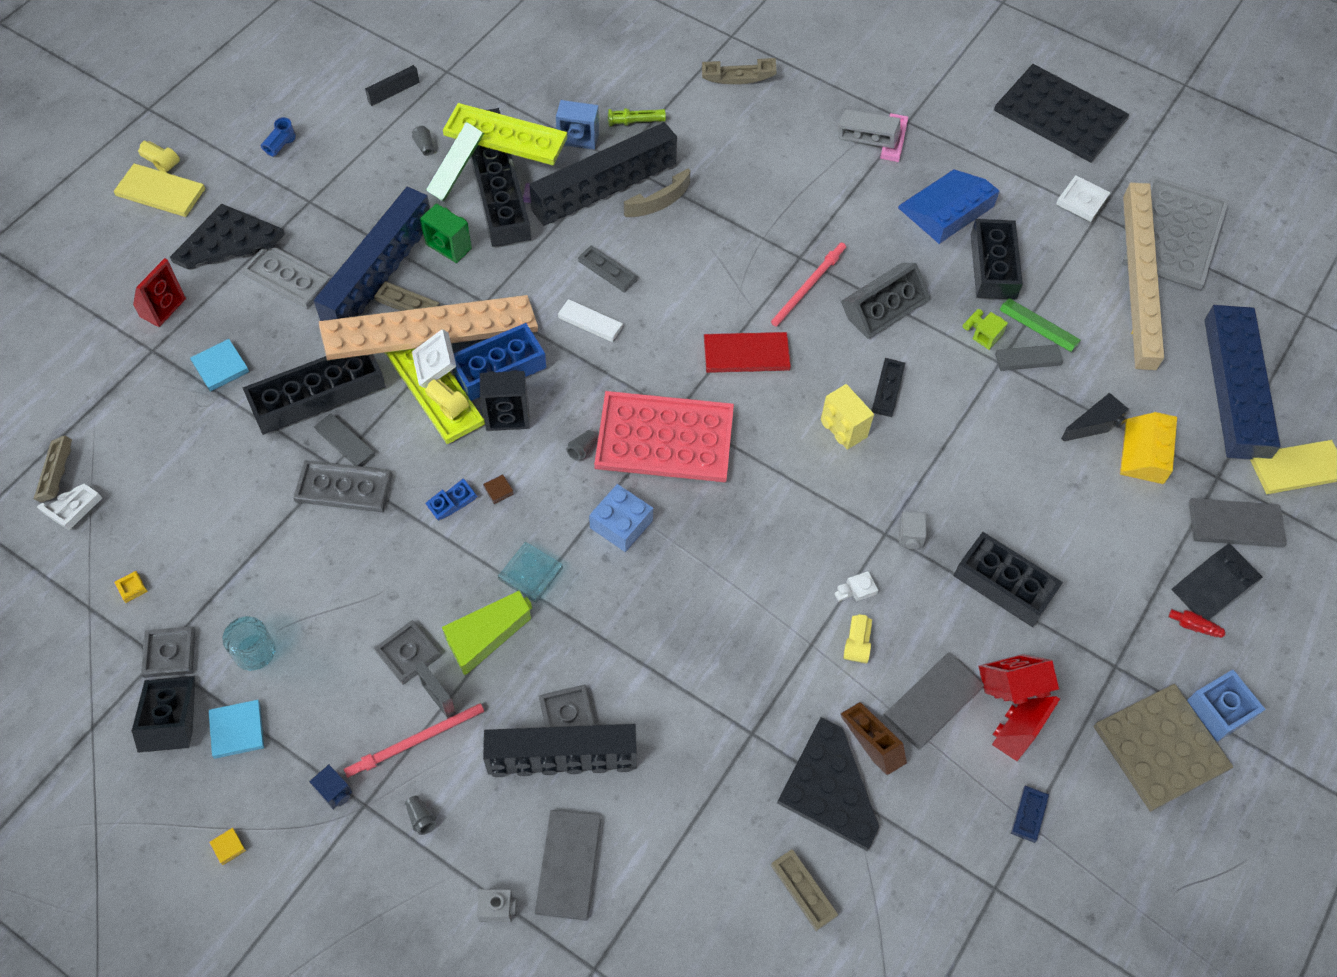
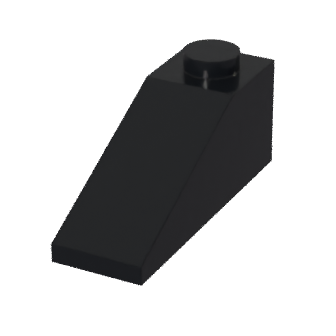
(1098, 419)

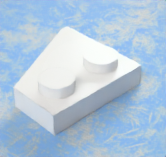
(71, 506)

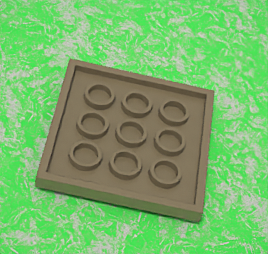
(1162, 747)

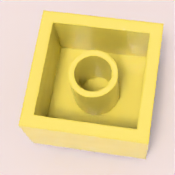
(846, 416)

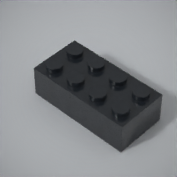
(996, 259)
(1007, 579)

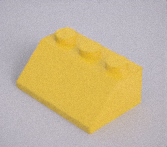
(1149, 447)

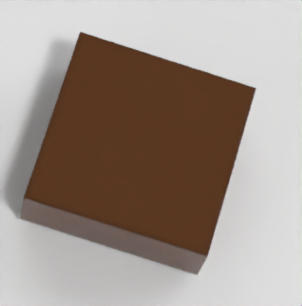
(498, 489)

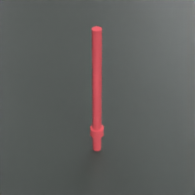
(830, 259)
(369, 761)

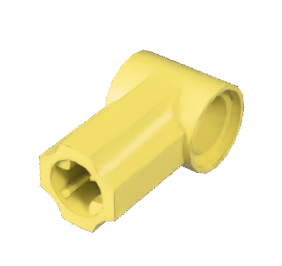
(161, 158)
(450, 402)
(858, 645)

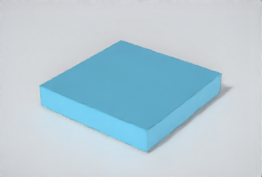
(219, 365)
(236, 729)

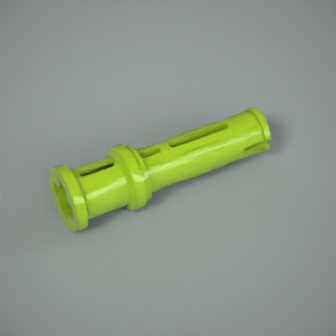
(626, 117)

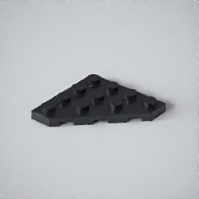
(226, 234)
(830, 788)

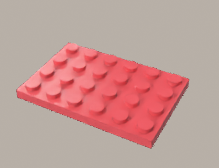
(664, 436)

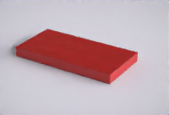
(746, 352)

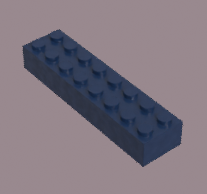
(374, 258)
(1241, 383)

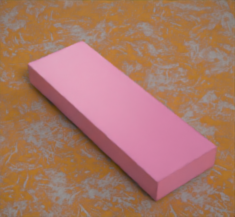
(893, 154)

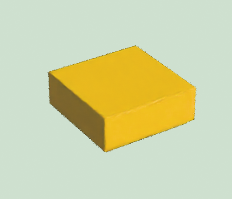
(130, 586)
(227, 846)

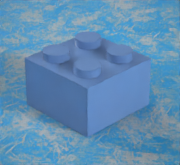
(579, 122)
(621, 517)
(1225, 705)

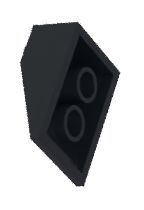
(1217, 583)
(165, 714)

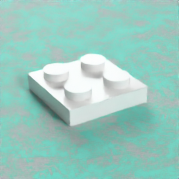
(1083, 198)
(433, 358)

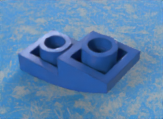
(451, 501)

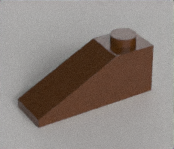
(875, 738)

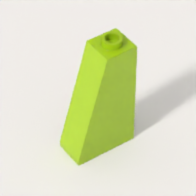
(486, 629)

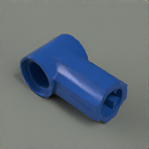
(279, 136)

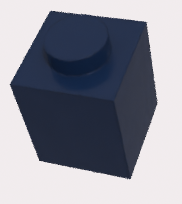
(331, 787)

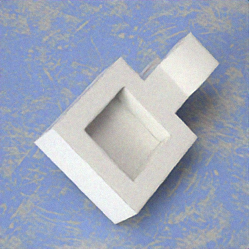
(859, 586)

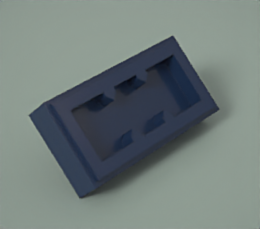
(1029, 814)

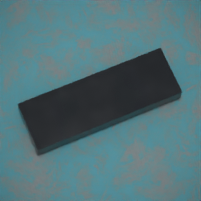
(392, 85)
(888, 387)

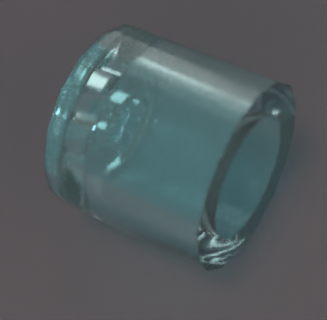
(248, 643)

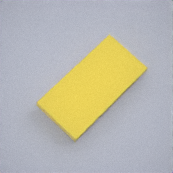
(159, 190)
(1298, 467)

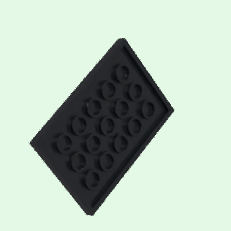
(1061, 112)

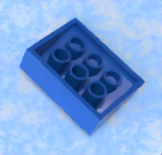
(950, 204)

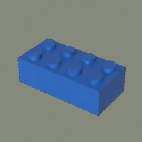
(505, 352)

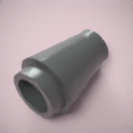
(422, 138)
(581, 445)
(420, 816)

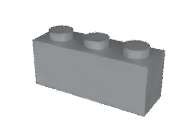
(869, 128)

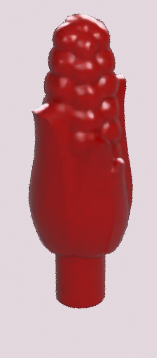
(1195, 622)

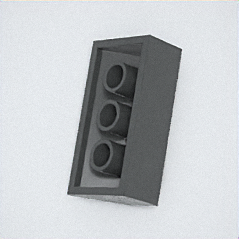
(886, 299)

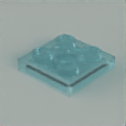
(530, 572)

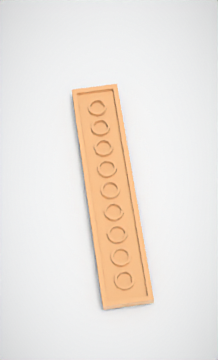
(413, 327)

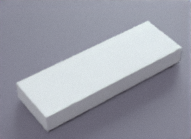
(590, 320)

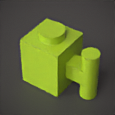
(987, 330)

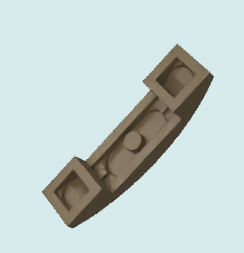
(741, 74)
(641, 206)

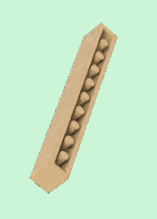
(1143, 277)

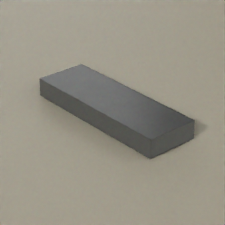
(607, 268)
(1028, 357)
(344, 440)

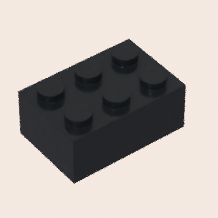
(504, 400)

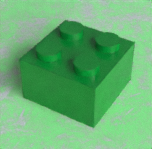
(446, 233)

